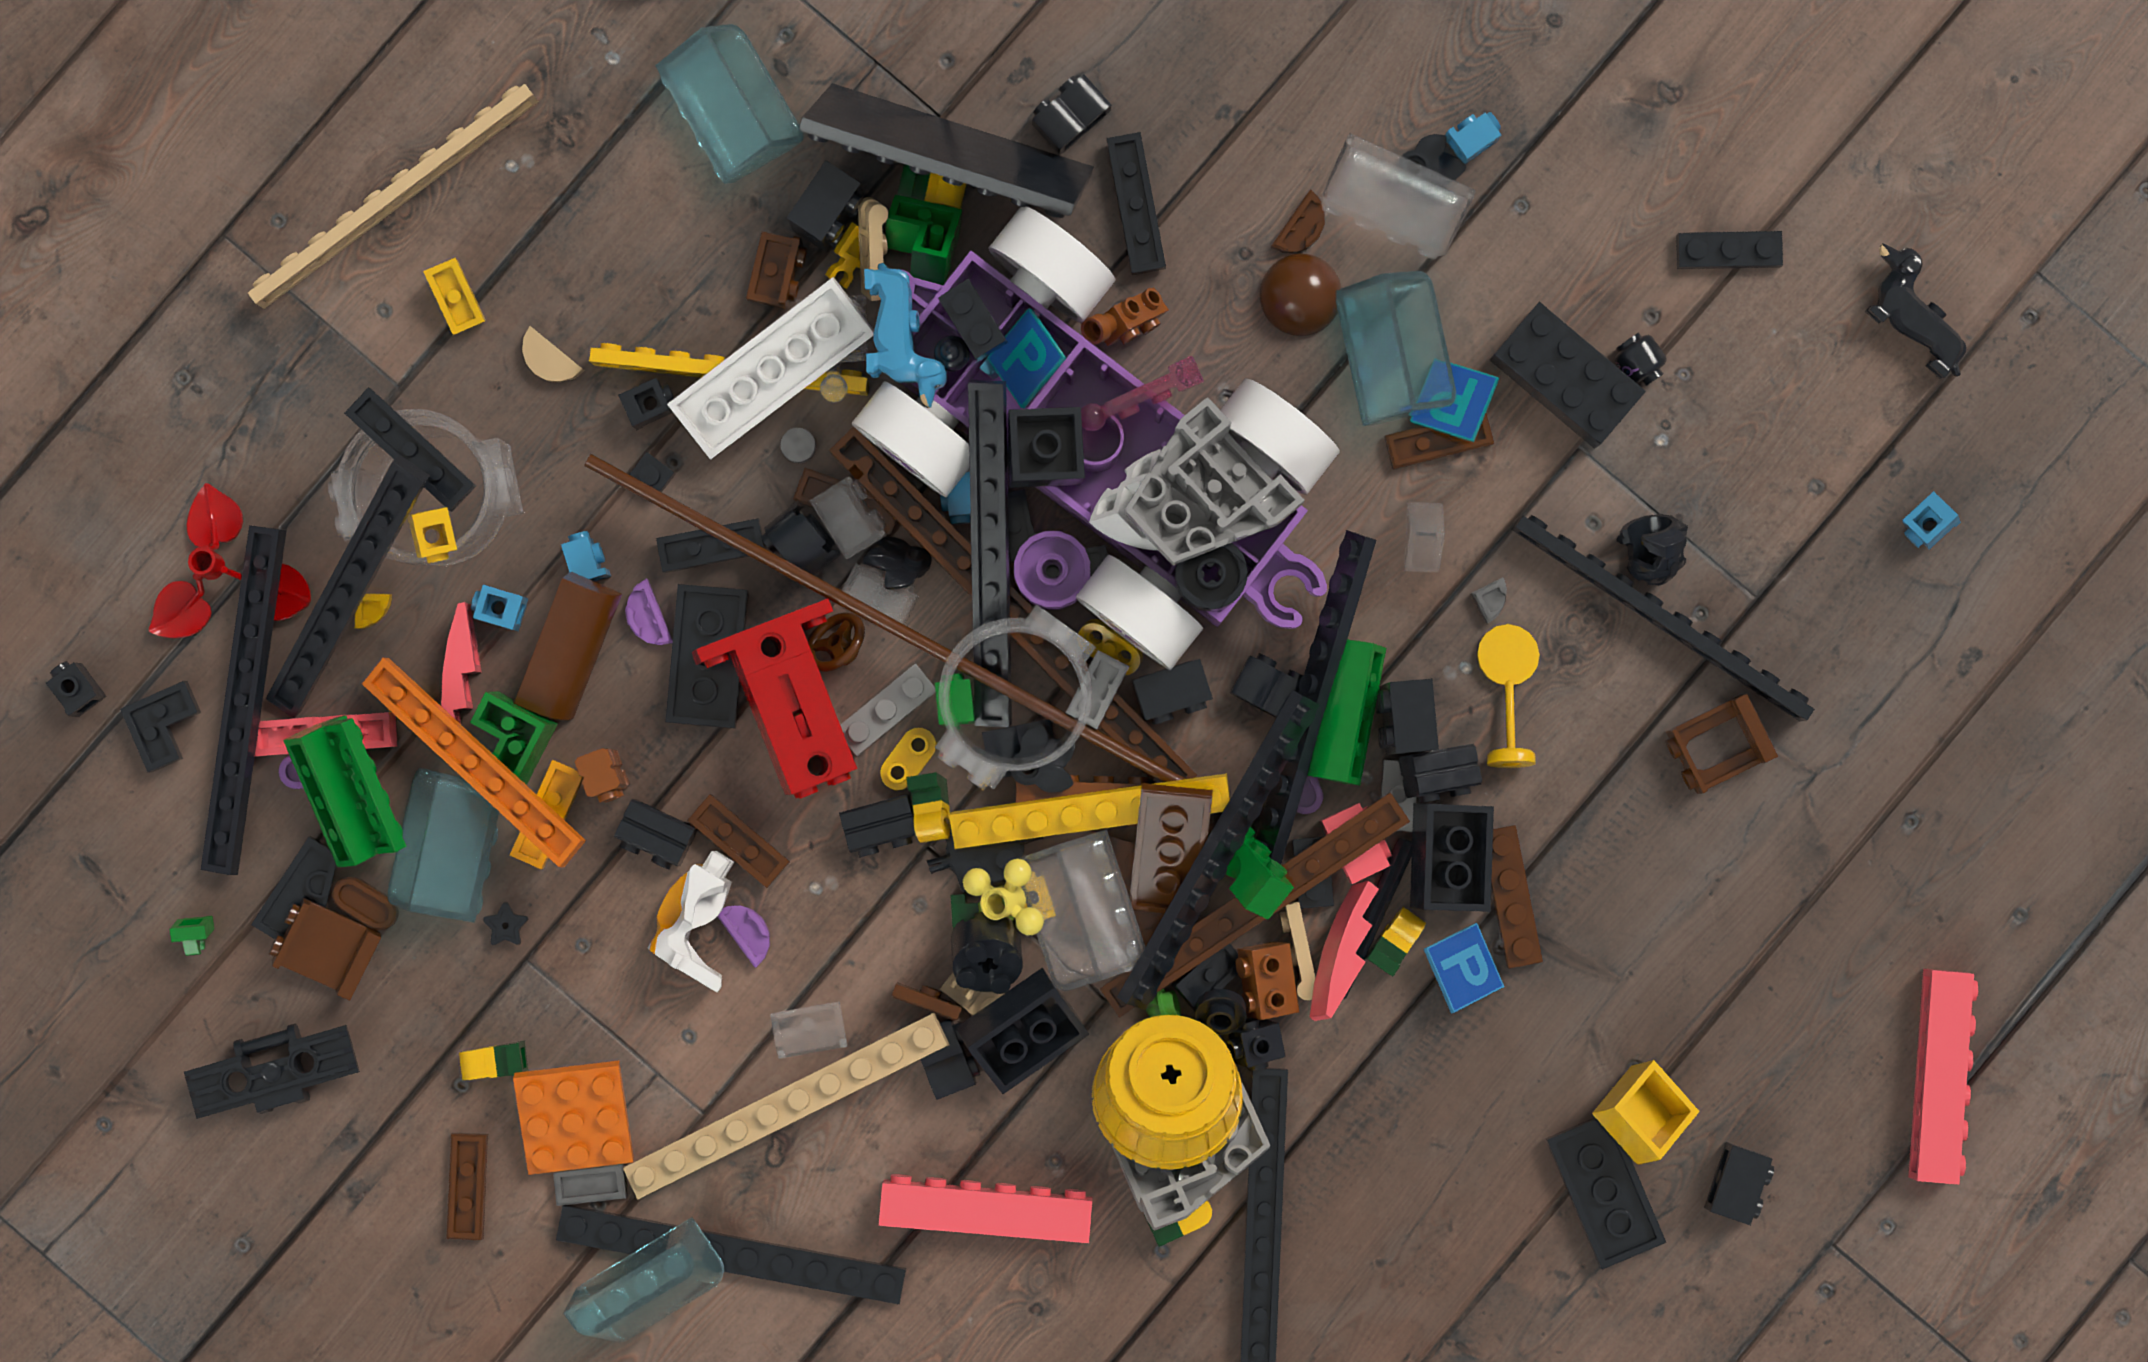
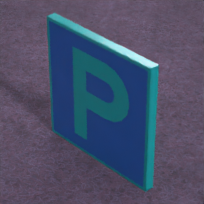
(1027, 358)
(1467, 412)

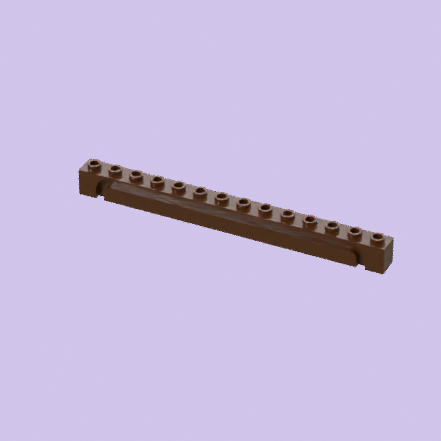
(954, 556)

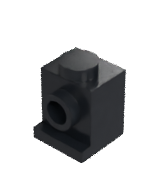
(635, 399)
(86, 690)

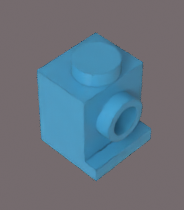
(1474, 136)
(958, 502)
(1930, 509)
(585, 557)
(484, 602)

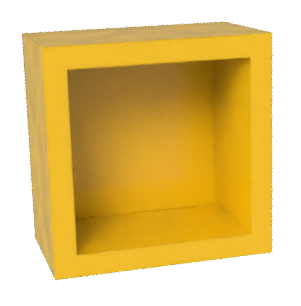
(1645, 1112)

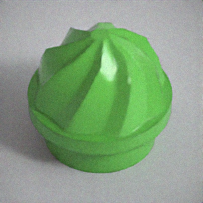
(1164, 1004)

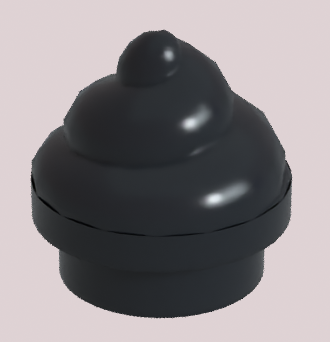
(952, 353)

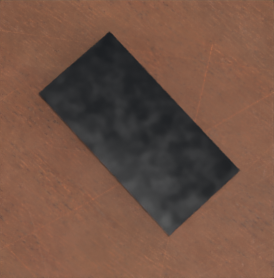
(947, 149)

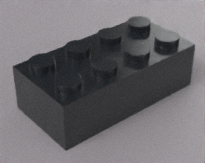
(1567, 375)

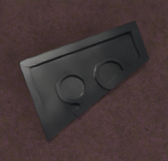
(306, 877)

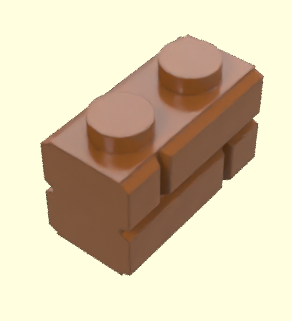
(602, 774)

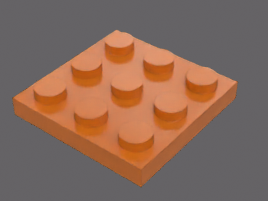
(573, 1117)

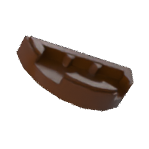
(1303, 227)

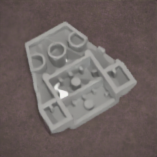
(1206, 490)
(1177, 1193)

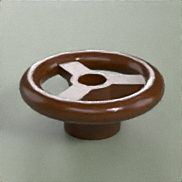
(839, 644)

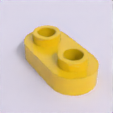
(1111, 644)
(908, 758)

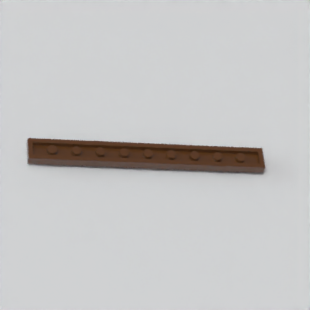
(1303, 873)

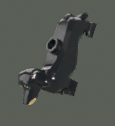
(1912, 316)

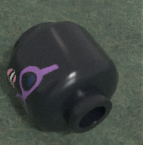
(1641, 358)

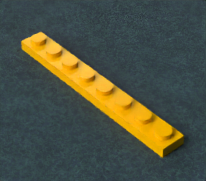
(681, 364)
(1066, 813)

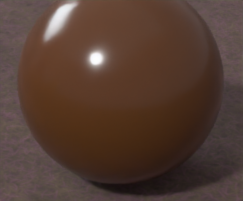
(1300, 294)

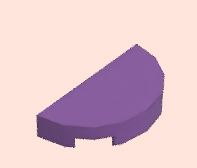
(646, 616)
(748, 931)

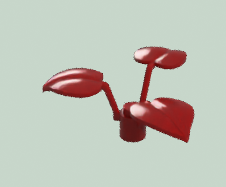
(212, 520)

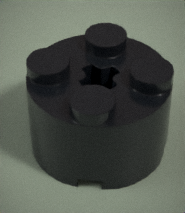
(800, 540)
(1212, 595)
(986, 954)

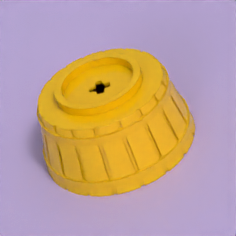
(1161, 1120)

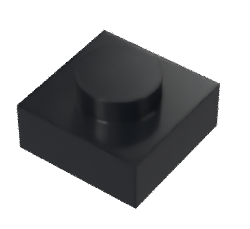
(652, 472)

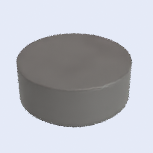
(798, 445)

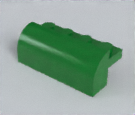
(1349, 715)
(345, 791)

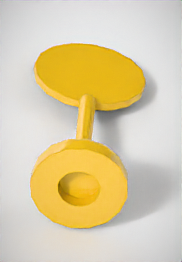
(1509, 658)

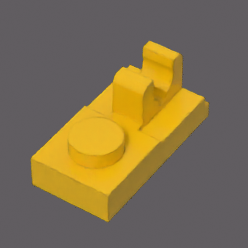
(454, 295)

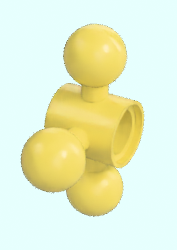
(1017, 874)

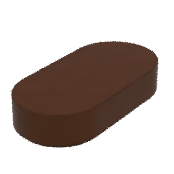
(364, 903)

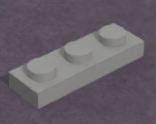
(887, 709)

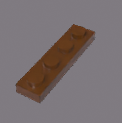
(1513, 900)

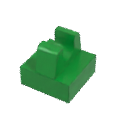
(192, 933)

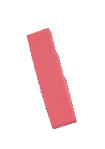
(459, 662)
(376, 728)
(1339, 960)

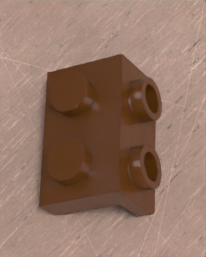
(775, 270)

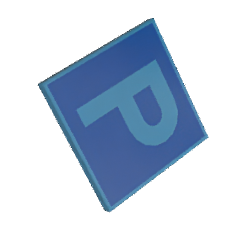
(1463, 967)

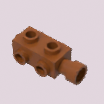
(1126, 319)

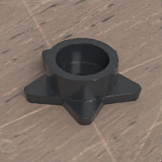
(496, 921)

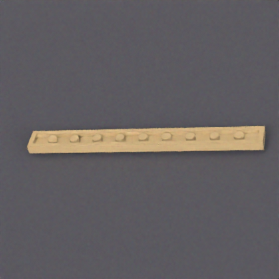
(382, 203)
(786, 1106)

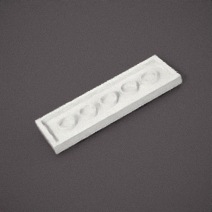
(771, 368)

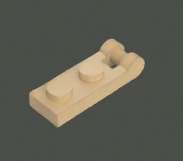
(871, 240)
(1292, 922)

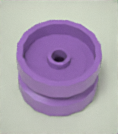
(1046, 550)

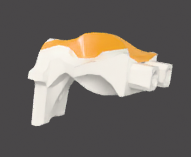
(690, 904)

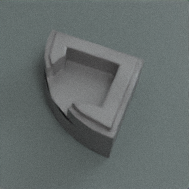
(1491, 599)

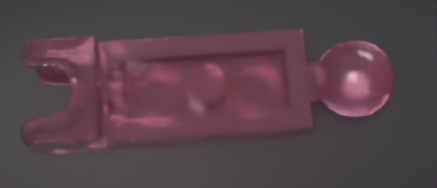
(1182, 375)

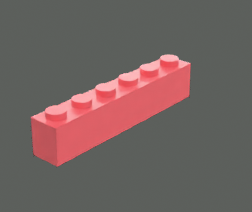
(1942, 1076)
(985, 1210)

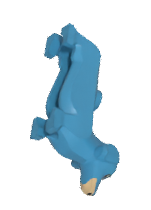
(895, 335)

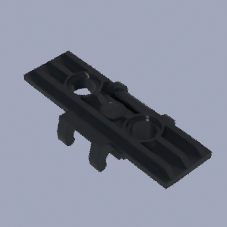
(274, 1081)

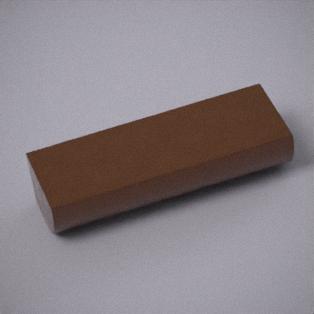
(568, 647)

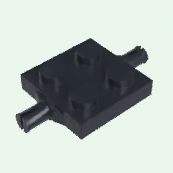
(987, 857)

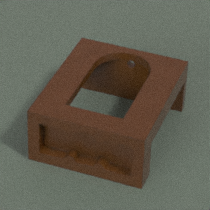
(1760, 751)

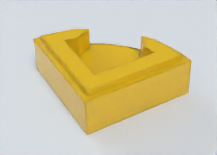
(372, 610)

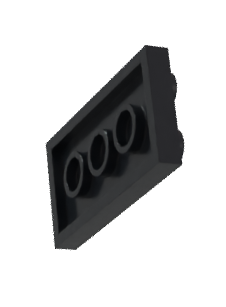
(696, 692)
(1605, 1193)

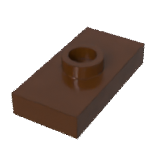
(927, 999)

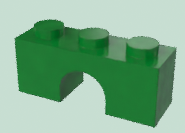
(1259, 879)

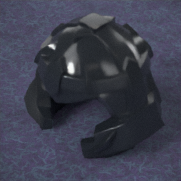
(1654, 547)

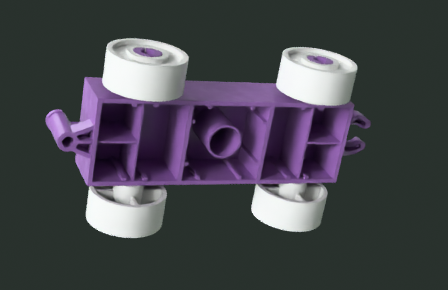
(1063, 273)

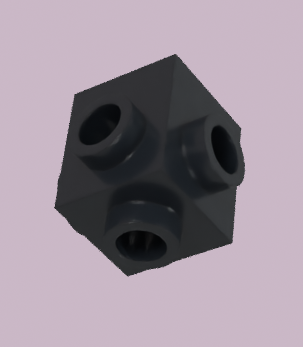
(1256, 1044)

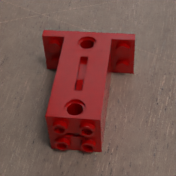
(788, 698)

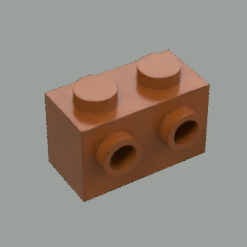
(1267, 980)

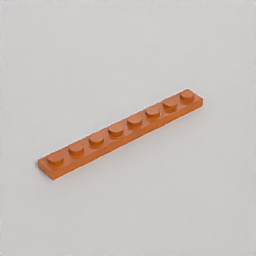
(474, 762)

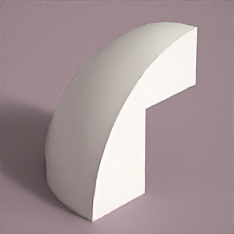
(1109, 511)

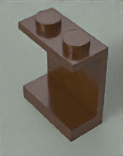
(325, 947)

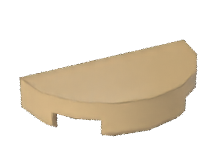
(547, 360)

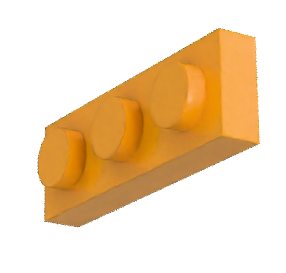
(558, 792)

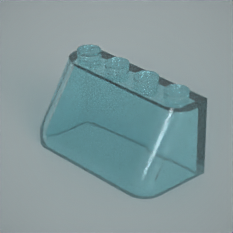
(729, 101)
(1395, 346)
(447, 848)
(646, 1285)

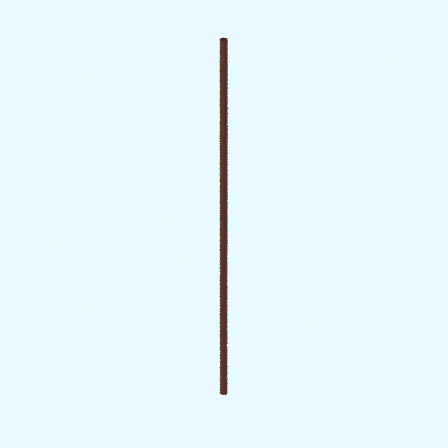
(875, 617)

